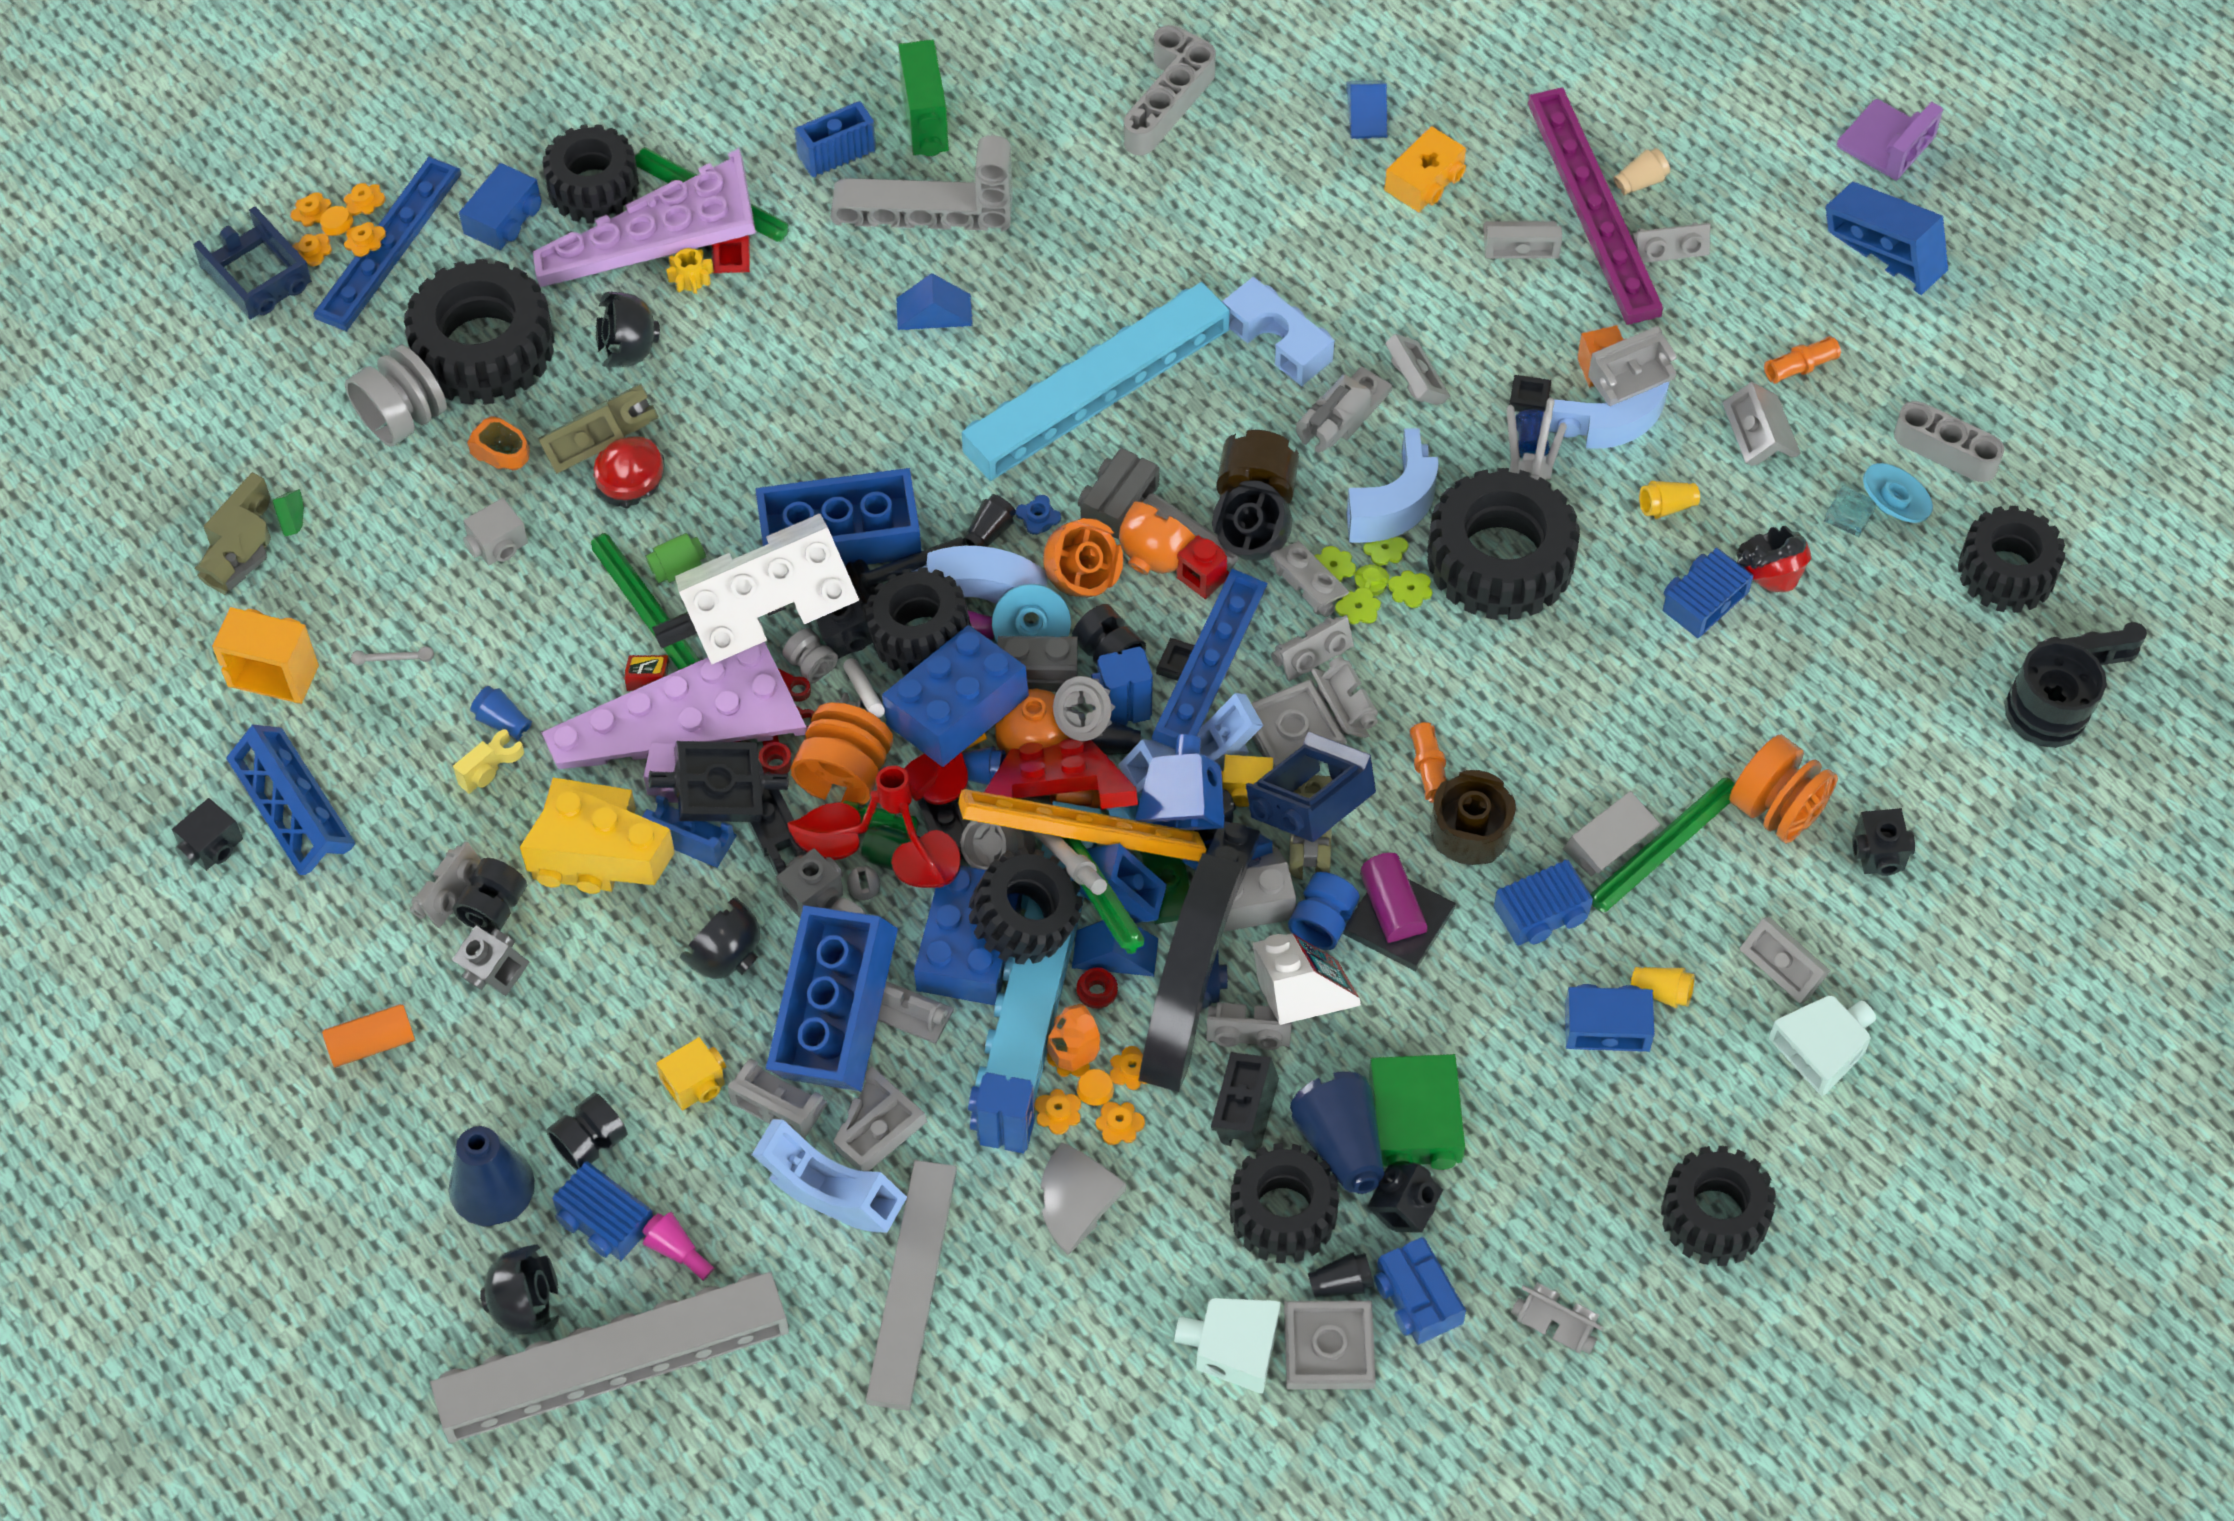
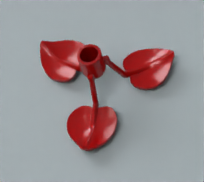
(922, 863)

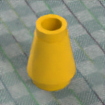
(1666, 498)
(1669, 985)

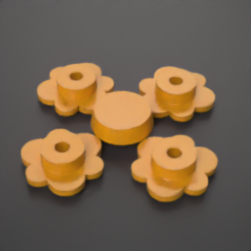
(337, 221)
(1096, 1089)

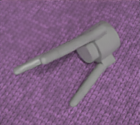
(1535, 463)

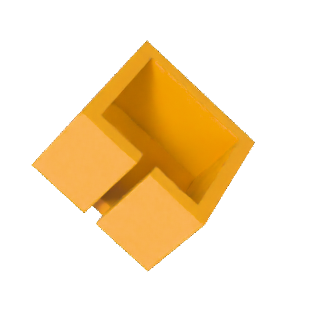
(265, 654)

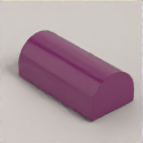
(1392, 897)

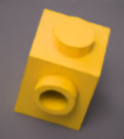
(692, 1073)

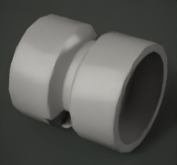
(986, 842)

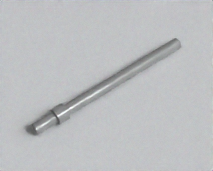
(1078, 866)

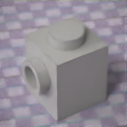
(494, 532)

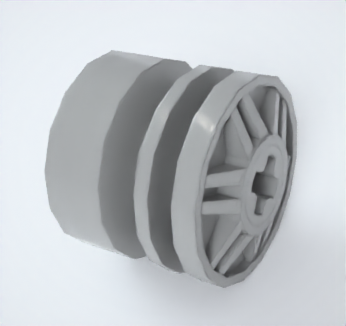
(395, 395)

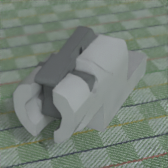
(1343, 408)

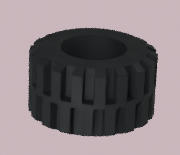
(595, 194)
(2002, 581)
(909, 598)
(1009, 931)
(1276, 1233)
(1711, 1235)

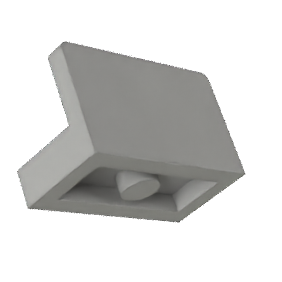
(1522, 239)
(1759, 424)

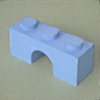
(1260, 310)

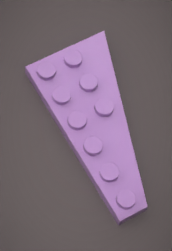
(672, 218)
(701, 702)

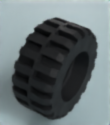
(471, 294)
(1495, 583)

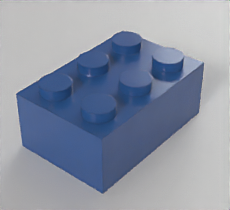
(955, 695)
(950, 955)

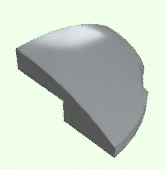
(1076, 1195)

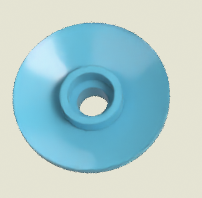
(1897, 493)
(1026, 598)

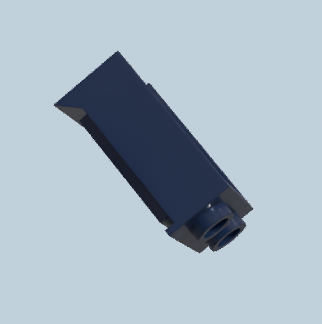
(265, 296)
(1276, 804)

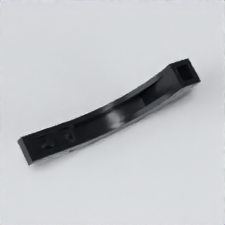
(1193, 955)

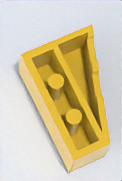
(596, 838)

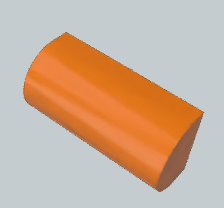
(368, 1035)

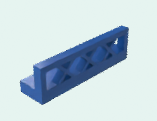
(292, 787)

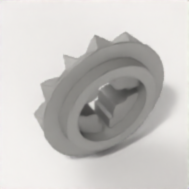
(1073, 722)

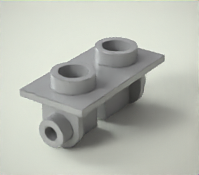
(1673, 242)
(1305, 571)
(1318, 646)
(1352, 712)
(452, 876)
(913, 1013)
(1229, 1026)
(1574, 1324)

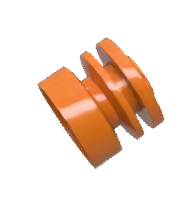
(842, 749)
(1777, 783)

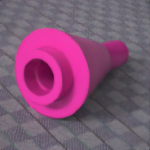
(668, 1238)

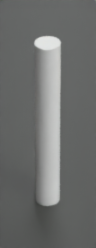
(863, 687)

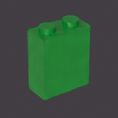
(923, 97)
(1418, 1110)

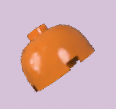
(1152, 540)
(1083, 558)
(1030, 723)

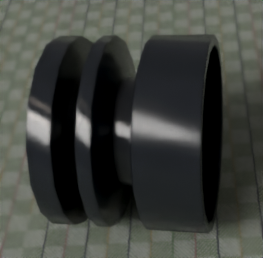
(2055, 693)

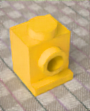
(1243, 770)

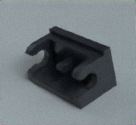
(1245, 1100)

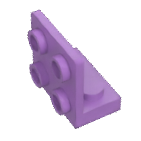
(1889, 137)

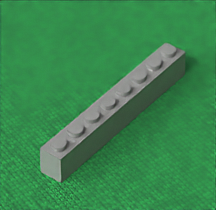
(609, 1356)

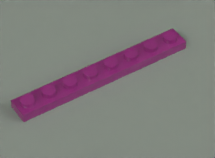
(1595, 206)

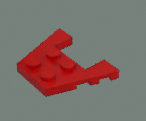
(1062, 769)

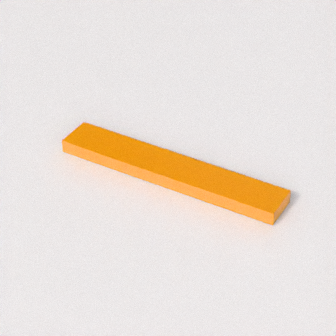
(1080, 825)

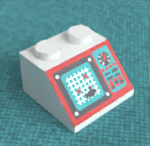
(1301, 979)

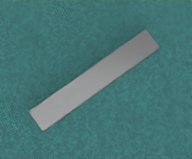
(911, 1286)

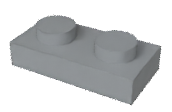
(1417, 369)
(1784, 959)

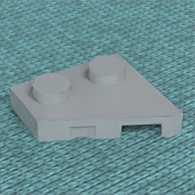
(877, 1123)

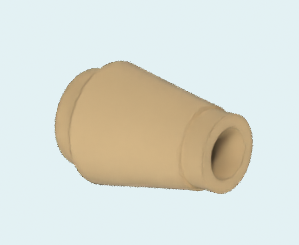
(1643, 172)

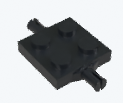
(718, 781)

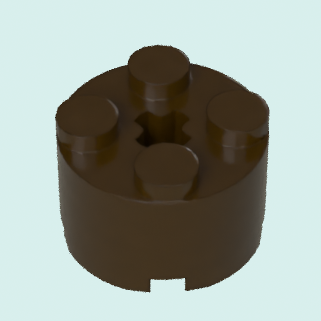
(1258, 457)
(1472, 818)

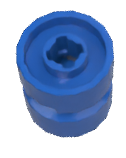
(1324, 911)

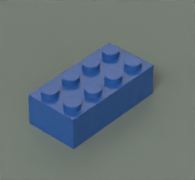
(865, 513)
(832, 998)

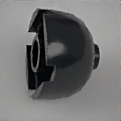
(627, 324)
(1252, 520)
(725, 943)
(515, 1286)

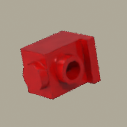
(1207, 561)

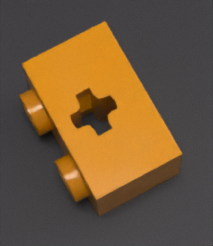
(1426, 169)

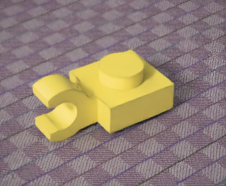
(482, 762)

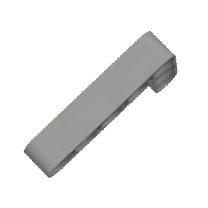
(933, 203)

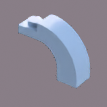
(1613, 424)
(1397, 507)
(985, 570)
(1220, 736)
(848, 1195)

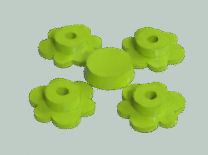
(1373, 579)

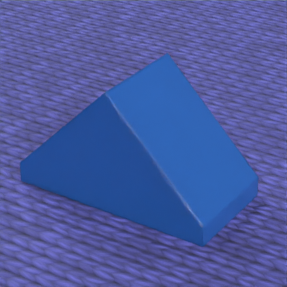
(1367, 108)
(933, 305)
(1099, 949)

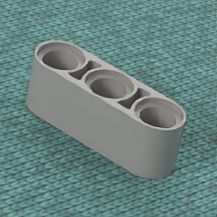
(1948, 441)

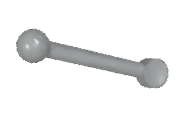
(424, 654)

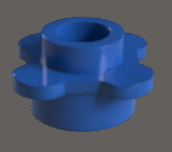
(1042, 523)

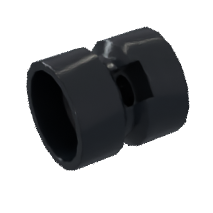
(1105, 632)
(491, 894)
(586, 1132)

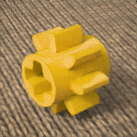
(689, 270)

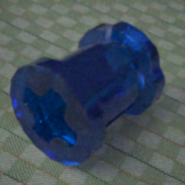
(1528, 428)

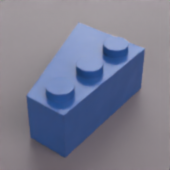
(1893, 231)

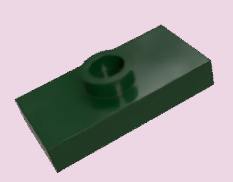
(1174, 874)

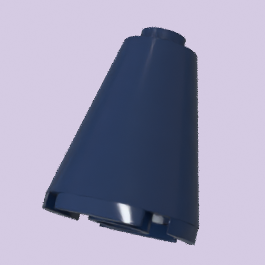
(1342, 1128)
(489, 1178)

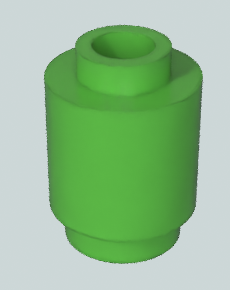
(675, 557)

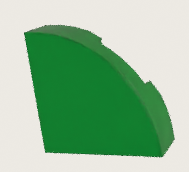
(289, 512)

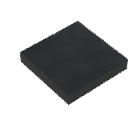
(1410, 952)

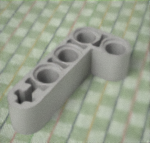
(1187, 72)

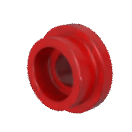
(1101, 977)

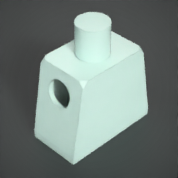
(1824, 1039)
(1233, 1340)

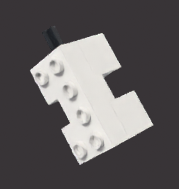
(731, 594)

